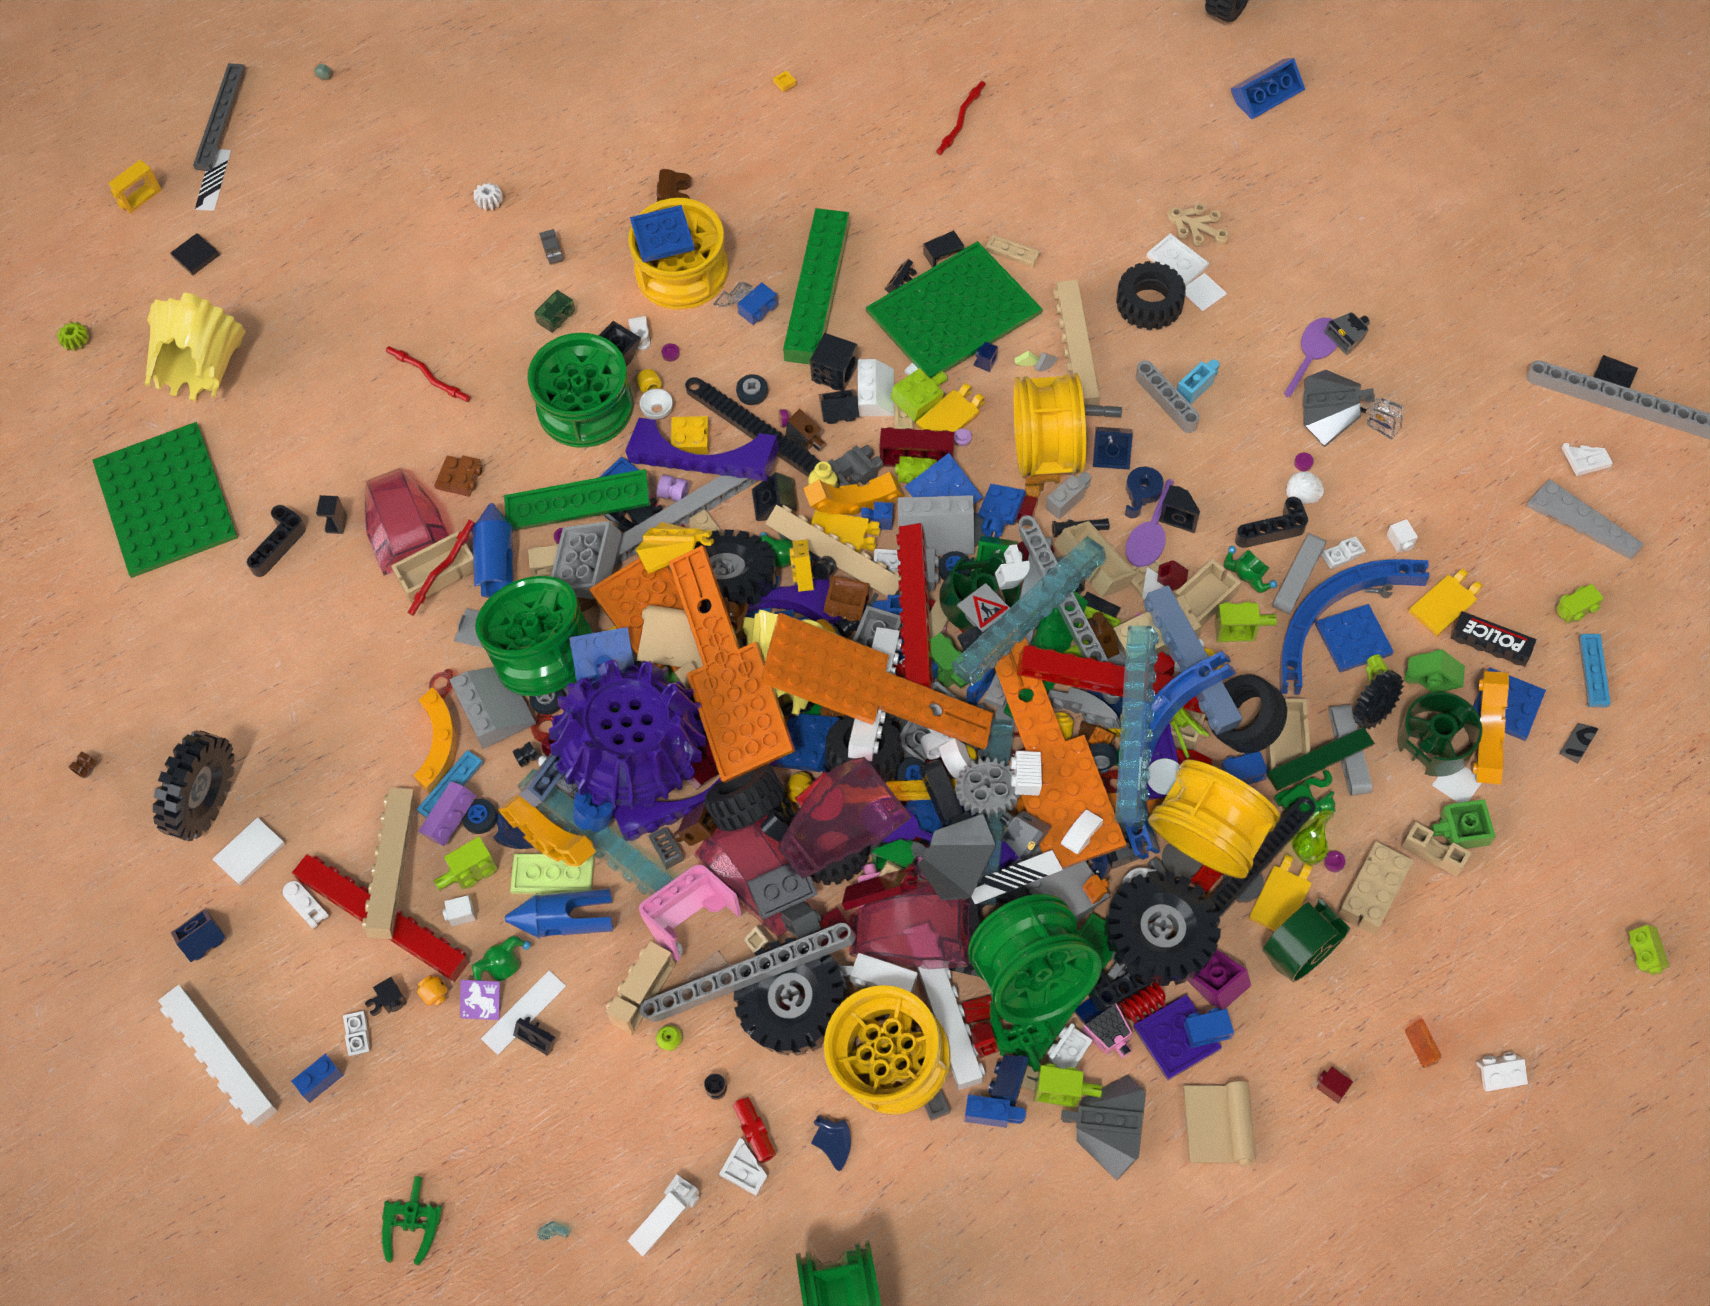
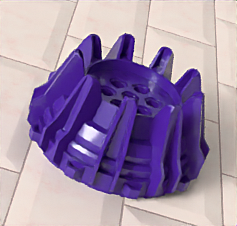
(633, 769)

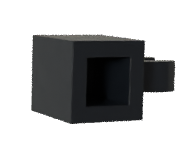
(641, 514)
(387, 996)

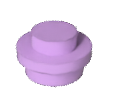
(962, 437)

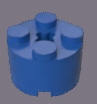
(589, 815)

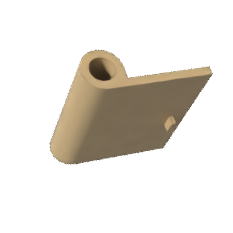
(667, 638)
(1219, 1124)

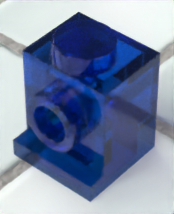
(986, 356)

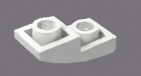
(1343, 553)
(1079, 834)
(356, 1033)

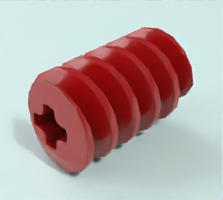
(1143, 1002)

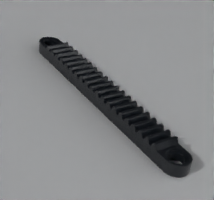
(750, 425)
(1273, 844)

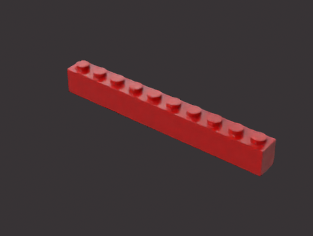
(915, 605)
(1083, 673)
(406, 931)

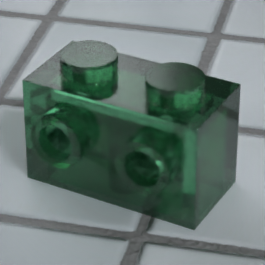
(554, 311)

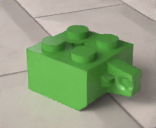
(943, 655)
(1435, 671)
(1466, 824)

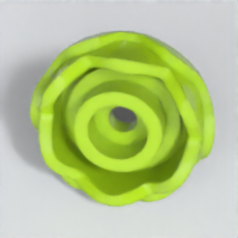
(672, 1043)

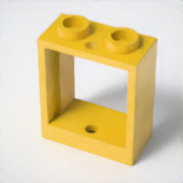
(130, 177)

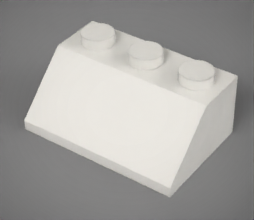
(875, 388)

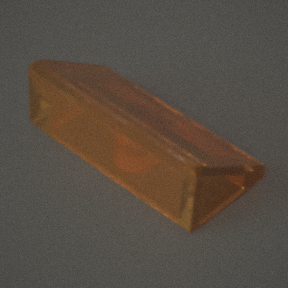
(1423, 1044)

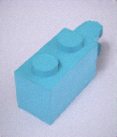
(1198, 380)

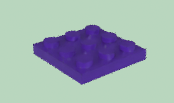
(1167, 1039)

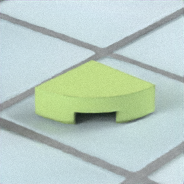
(1026, 359)

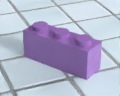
(447, 813)

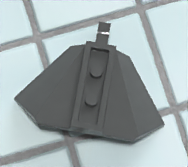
(1332, 404)
(956, 857)
(1111, 1125)

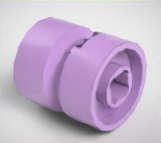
(672, 488)

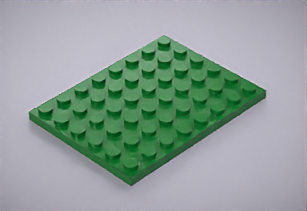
(953, 310)
(164, 499)

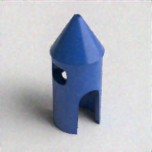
(492, 551)
(549, 913)

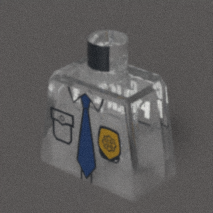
(1384, 416)

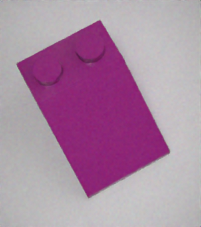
(1221, 981)

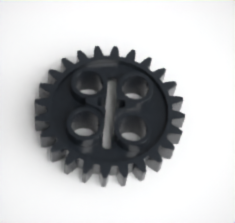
(1378, 699)

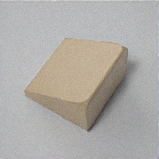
(681, 674)
(758, 938)

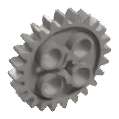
(986, 788)

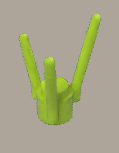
(1375, 665)
(1183, 719)

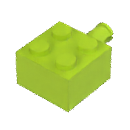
(918, 393)
(1240, 622)
(467, 865)
(1063, 1086)

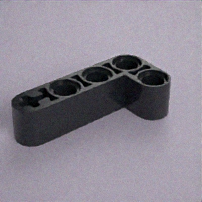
(1250, 535)
(261, 560)
(942, 794)
(779, 819)
(1112, 991)

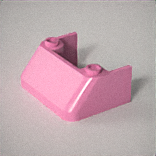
(683, 898)

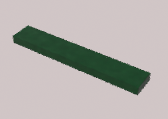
(1320, 759)

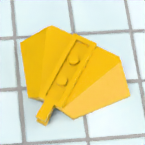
(667, 543)

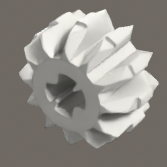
(488, 196)

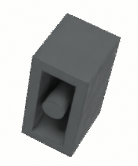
(801, 920)

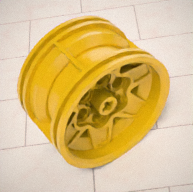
(688, 277)
(1049, 425)
(1214, 818)
(856, 1017)

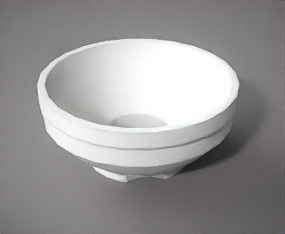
(654, 398)

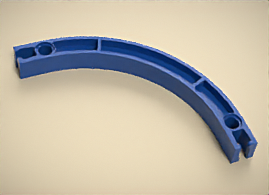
(1332, 590)
(1165, 706)

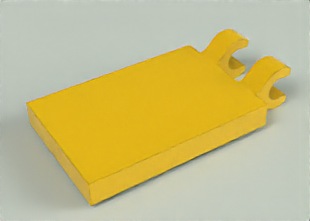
(952, 411)
(848, 529)
(1445, 603)
(1281, 895)

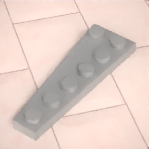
(1570, 510)

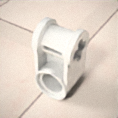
(639, 327)
(931, 742)

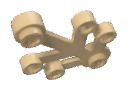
(1178, 216)

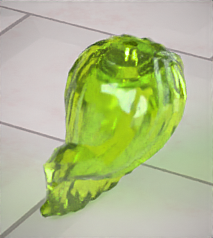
(1311, 843)

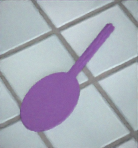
(1314, 345)
(1148, 539)

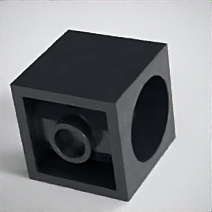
(834, 362)

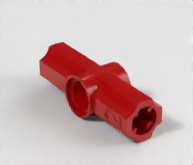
(754, 1130)

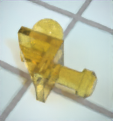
(1036, 484)

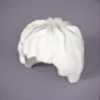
(1305, 487)

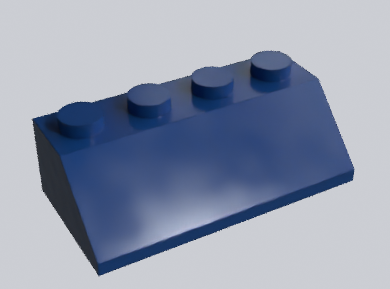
(1268, 88)

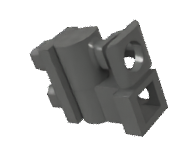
(856, 466)

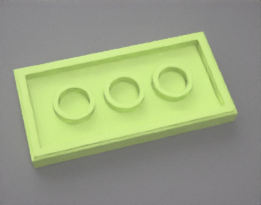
(544, 875)

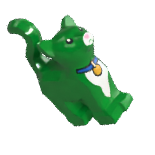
(1302, 790)

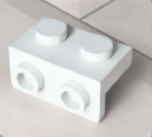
(1070, 1048)
(1502, 1071)

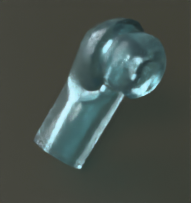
(552, 1229)

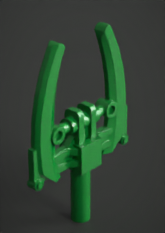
(1024, 1040)
(411, 1212)

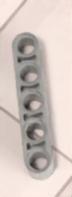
(1148, 376)
(1299, 573)
(1353, 767)

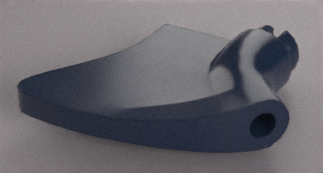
(510, 836)
(833, 1140)

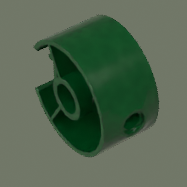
(963, 586)
(1439, 732)
(1305, 940)

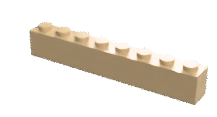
(1076, 338)
(828, 545)
(389, 863)

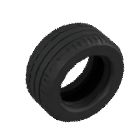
(1270, 720)

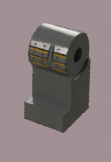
(551, 246)

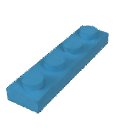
(1594, 670)
(459, 774)

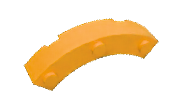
(851, 498)
(1492, 715)
(443, 743)
(545, 835)

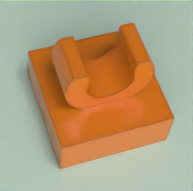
(1100, 736)
(1095, 888)

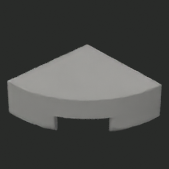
(1045, 362)

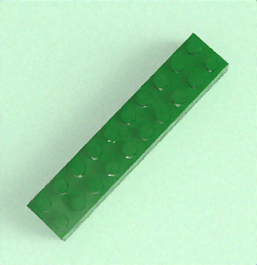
(816, 284)

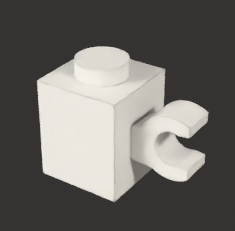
(684, 1190)

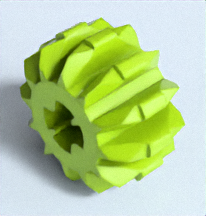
(73, 336)

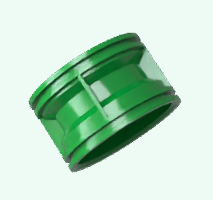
(569, 365)
(528, 634)
(1034, 959)
(841, 1281)

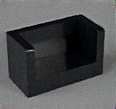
(942, 246)
(334, 512)

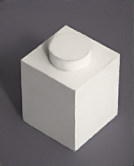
(1402, 536)
(459, 911)

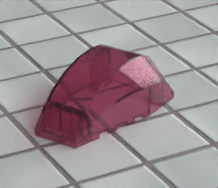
(399, 518)
(841, 817)
(740, 857)
(913, 929)

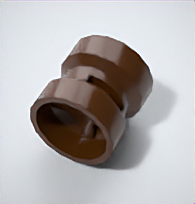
(82, 764)

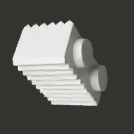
(1026, 772)

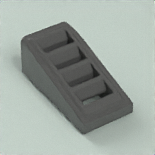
(672, 860)

